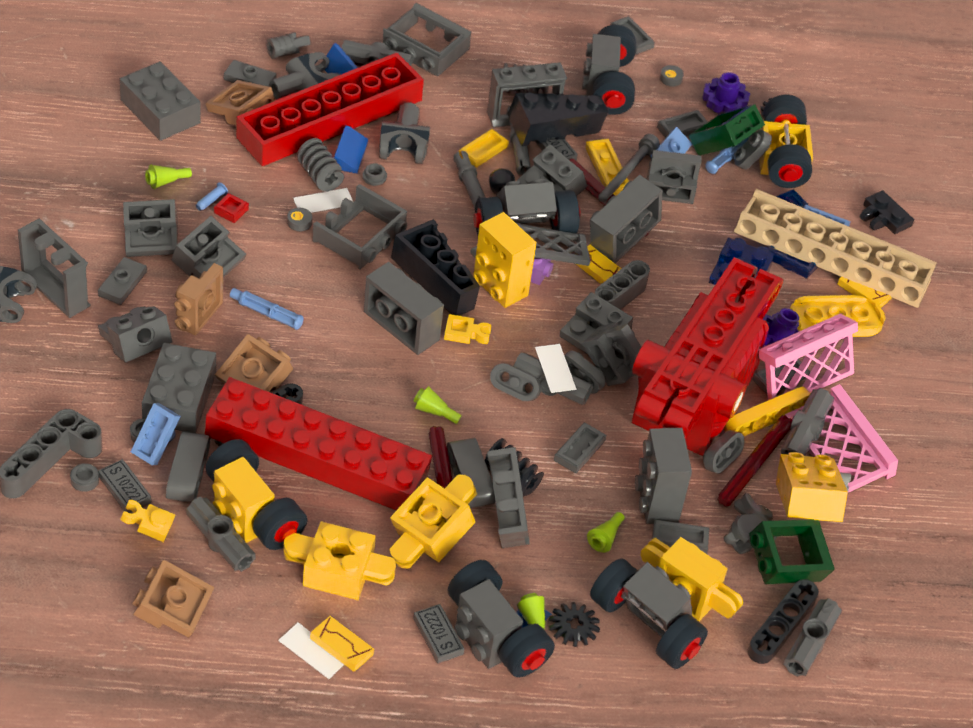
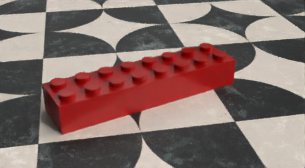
(327, 107)
(317, 444)

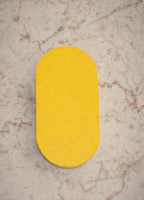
(820, 308)

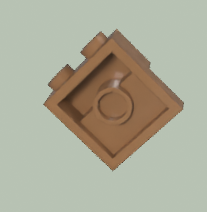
(239, 99)
(199, 299)
(256, 364)
(172, 598)

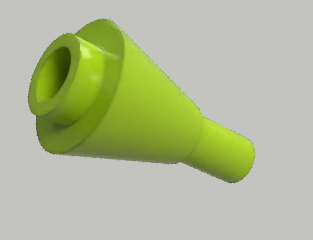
(159, 175)
(430, 402)
(602, 536)
(533, 609)

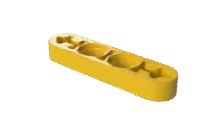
(767, 412)

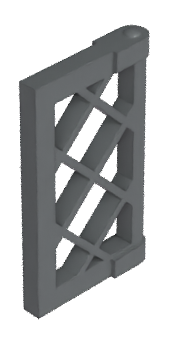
(560, 236)

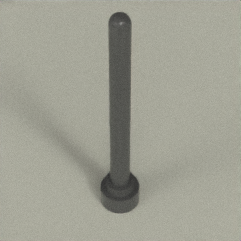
(646, 146)

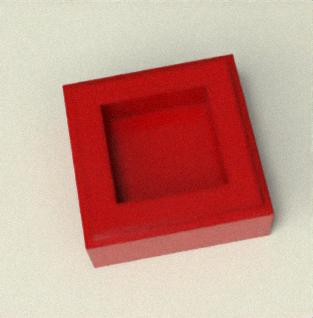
(231, 208)

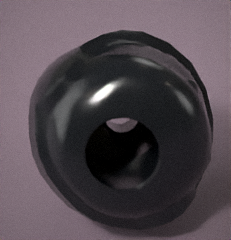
(499, 178)

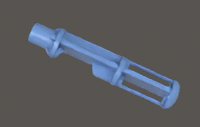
(725, 155)
(267, 308)

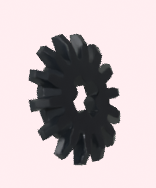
(581, 632)

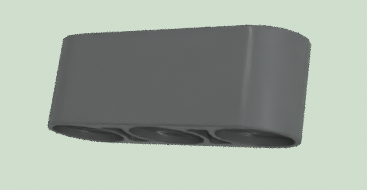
(625, 284)
(468, 460)
(188, 467)

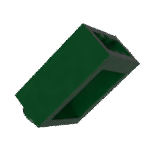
(726, 130)
(812, 545)

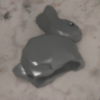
(743, 524)

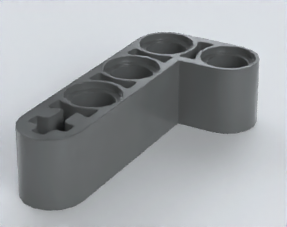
(62, 433)

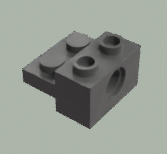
(555, 168)
(675, 175)
(150, 227)
(207, 246)
(589, 316)
(124, 336)
(613, 351)

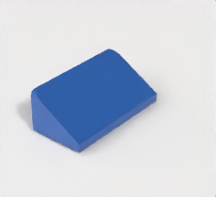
(339, 61)
(351, 150)

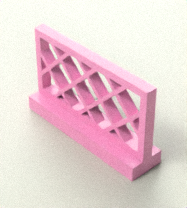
(807, 343)
(862, 435)

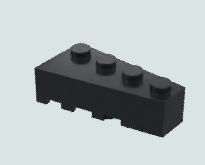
(555, 115)
(436, 267)

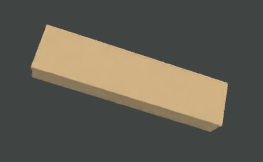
(836, 247)

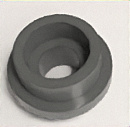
(374, 174)

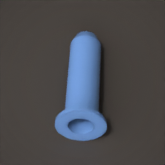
(212, 196)

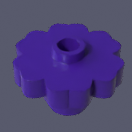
(725, 93)
(781, 325)

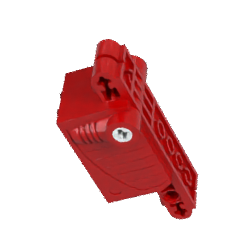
(708, 359)

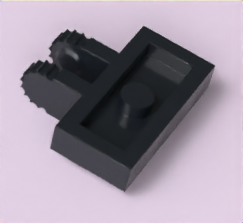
(887, 213)

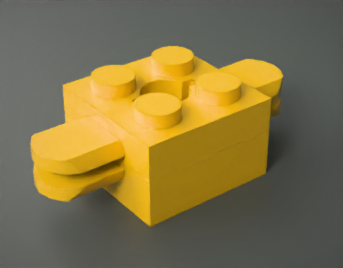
(423, 511)
(334, 572)
(697, 574)

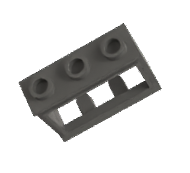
(423, 55)
(520, 78)
(376, 206)
(65, 290)
(508, 497)

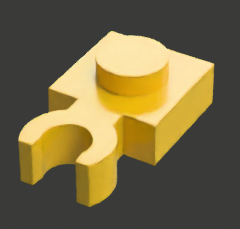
(463, 329)
(153, 521)

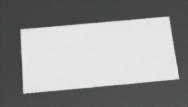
(323, 200)
(555, 368)
(299, 642)

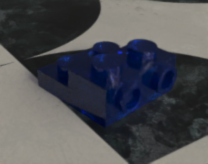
(741, 250)

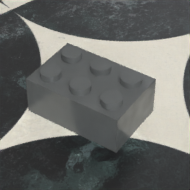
(160, 100)
(626, 218)
(403, 308)
(181, 384)
(663, 475)

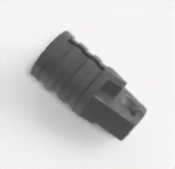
(286, 45)

